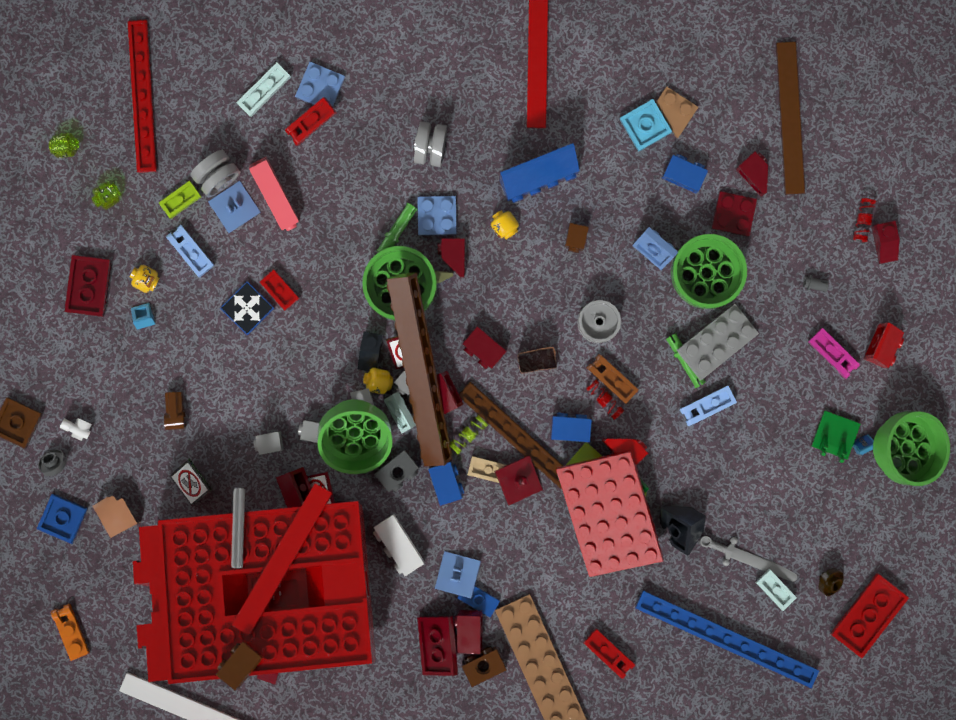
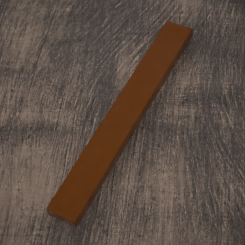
(790, 118)
(511, 431)

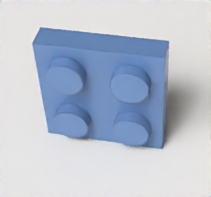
(319, 83)
(437, 215)
(655, 248)

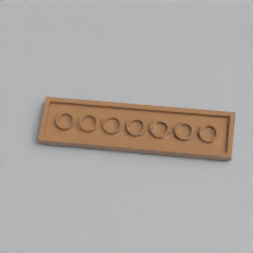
(539, 660)

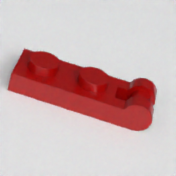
(311, 120)
(608, 653)

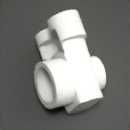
(79, 429)

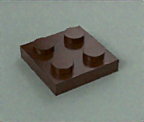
(18, 422)

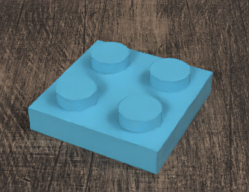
(645, 125)

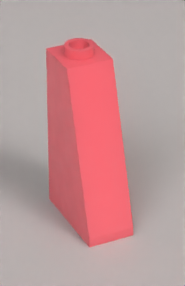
(274, 194)

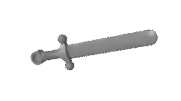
(747, 558)

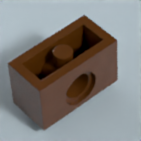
(475, 674)

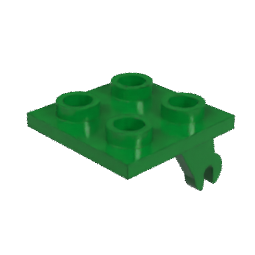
(835, 435)

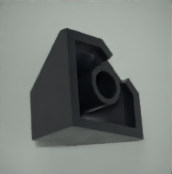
(684, 526)

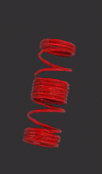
(864, 218)
(606, 398)

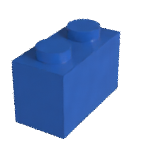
(684, 173)
(571, 428)
(445, 483)

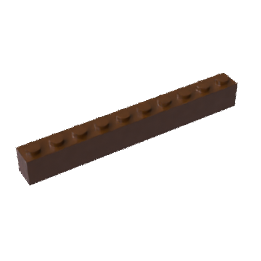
(419, 369)

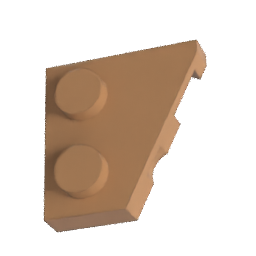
(676, 110)

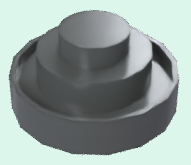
(52, 462)

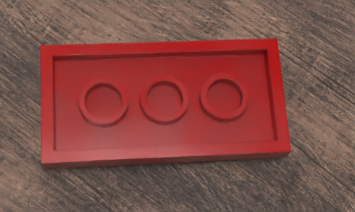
(869, 615)

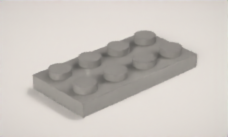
(717, 342)

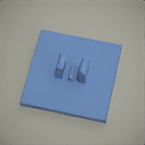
(234, 207)
(457, 574)

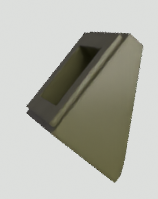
(443, 276)

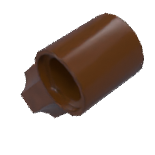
(174, 411)

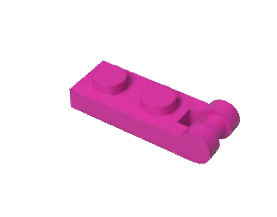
(833, 352)

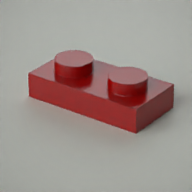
(279, 290)

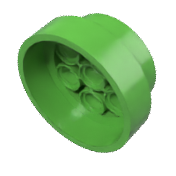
(728, 255)
(381, 265)
(928, 437)
(367, 452)

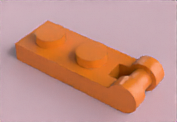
(70, 632)

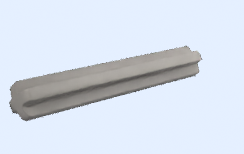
(238, 527)

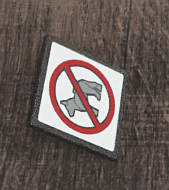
(190, 482)

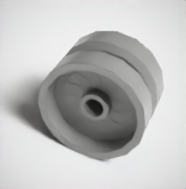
(431, 144)
(215, 173)
(587, 321)

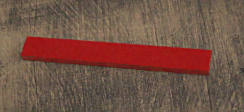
(537, 63)
(142, 96)
(282, 559)

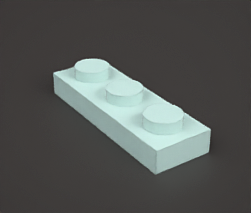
(263, 90)

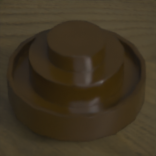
(830, 581)

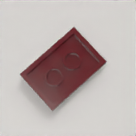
(87, 286)
(437, 645)

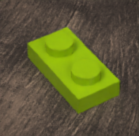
(180, 199)

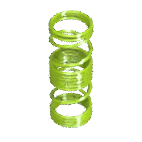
(470, 435)

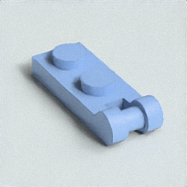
(190, 251)
(708, 405)

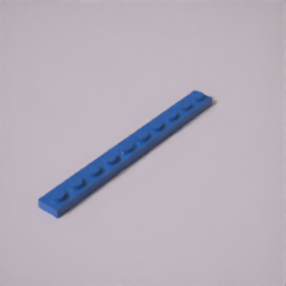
(727, 639)

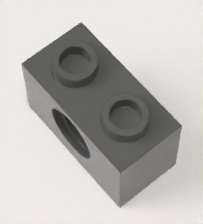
(386, 476)

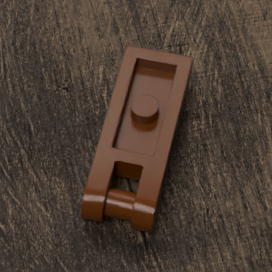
(613, 379)

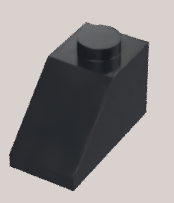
(369, 351)

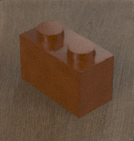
(239, 665)

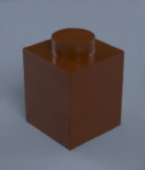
(576, 238)

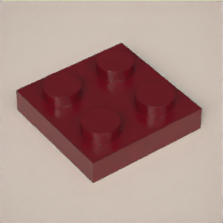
(734, 214)

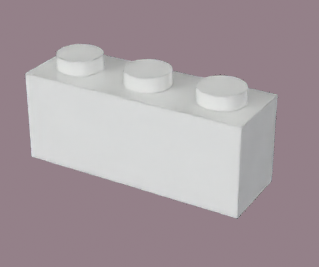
(398, 545)

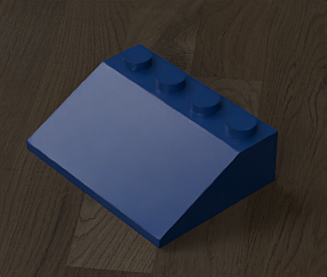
(539, 173)

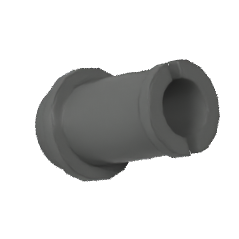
(816, 284)

